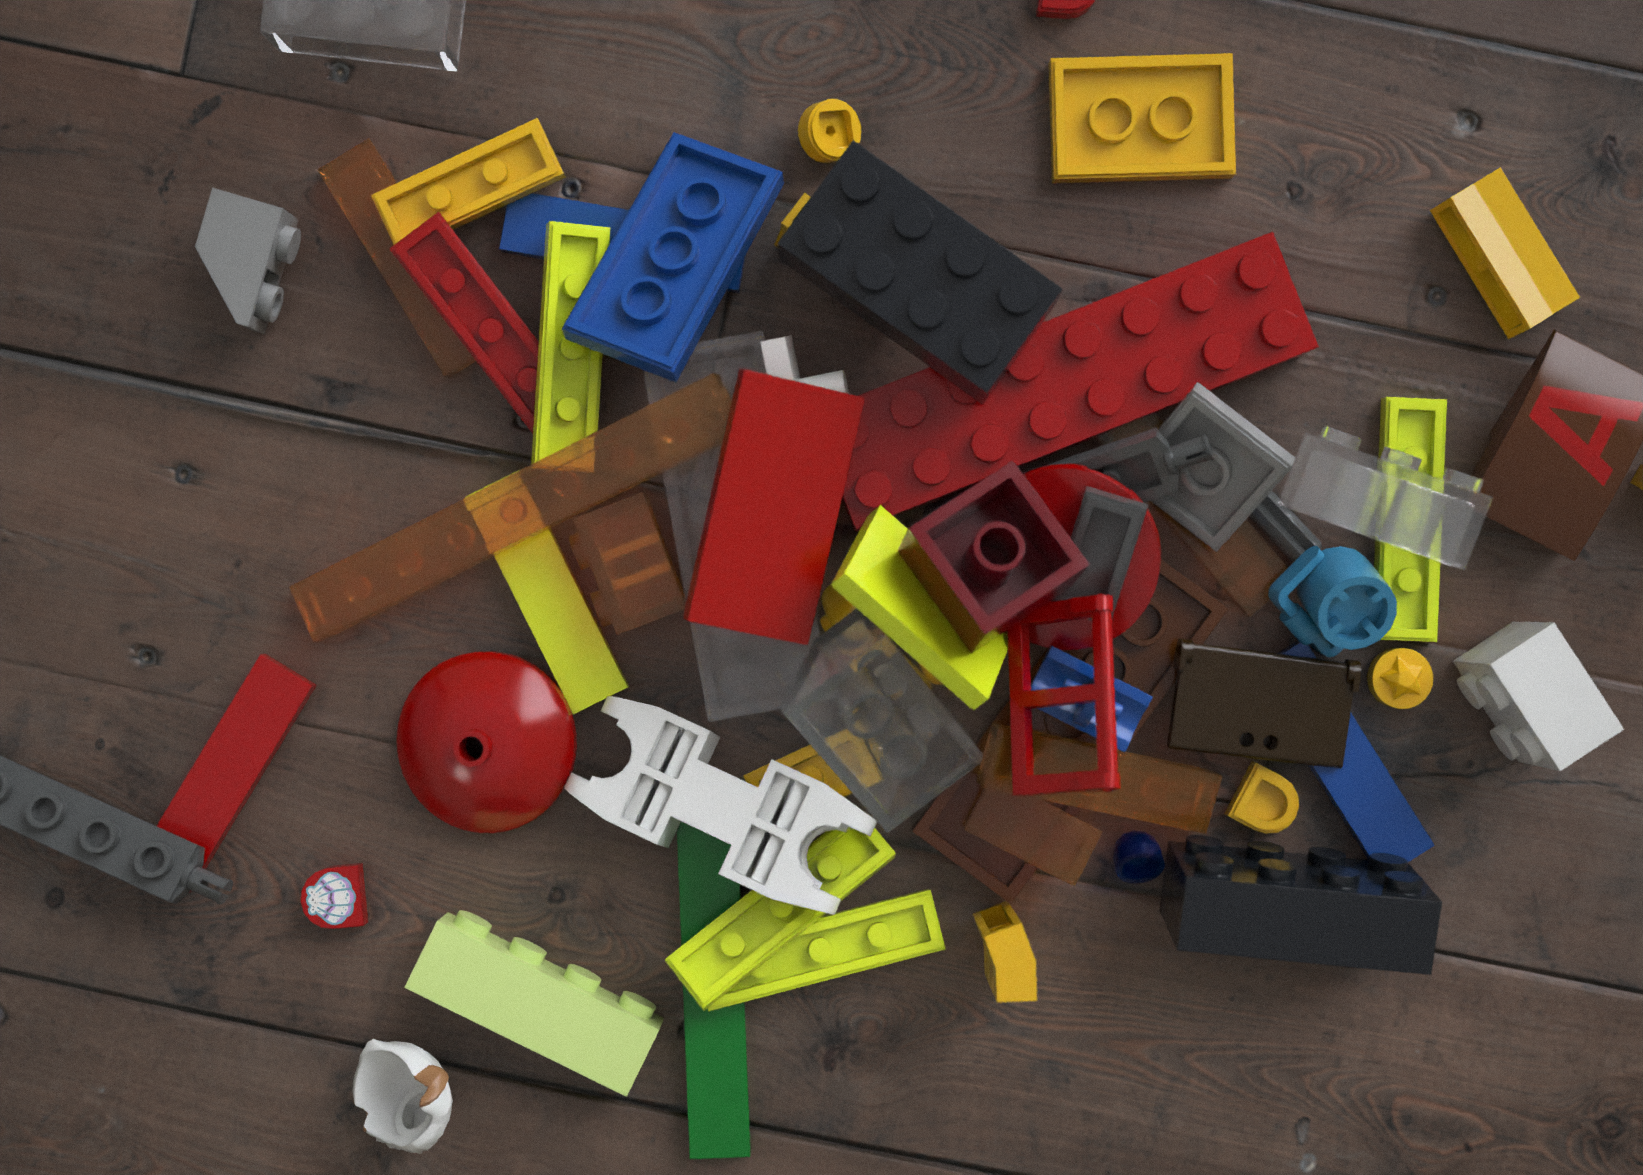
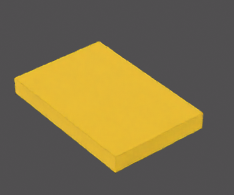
(1142, 118)

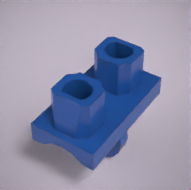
(1064, 670)

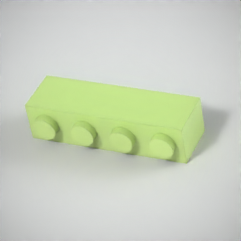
(536, 1001)

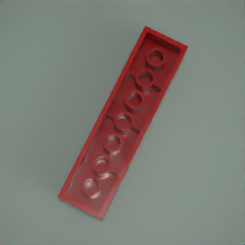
(1080, 378)

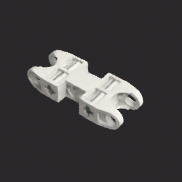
(764, 824)

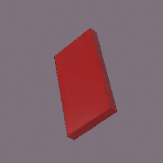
(773, 507)

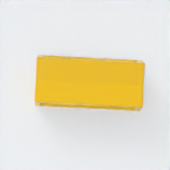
(1504, 253)
(1007, 954)

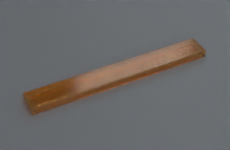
(515, 508)

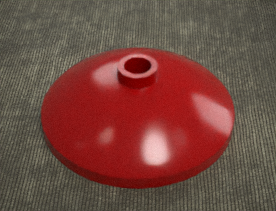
(523, 734)

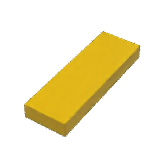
(472, 182)

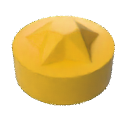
(828, 130)
(1400, 678)

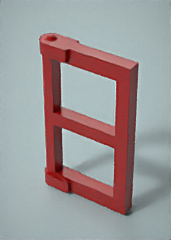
(1102, 692)

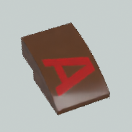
(1563, 445)

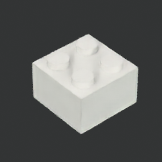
(1536, 695)

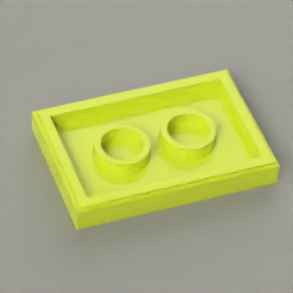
(893, 599)

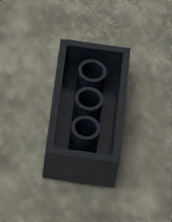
(918, 272)
(1299, 905)

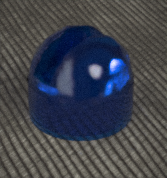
(1138, 857)

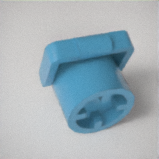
(1342, 597)

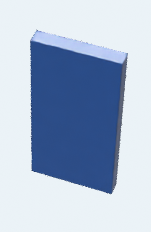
(673, 257)

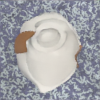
(402, 1095)

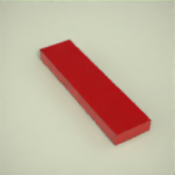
(473, 310)
(237, 755)

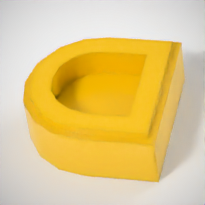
(1264, 800)

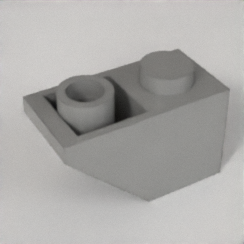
(246, 253)

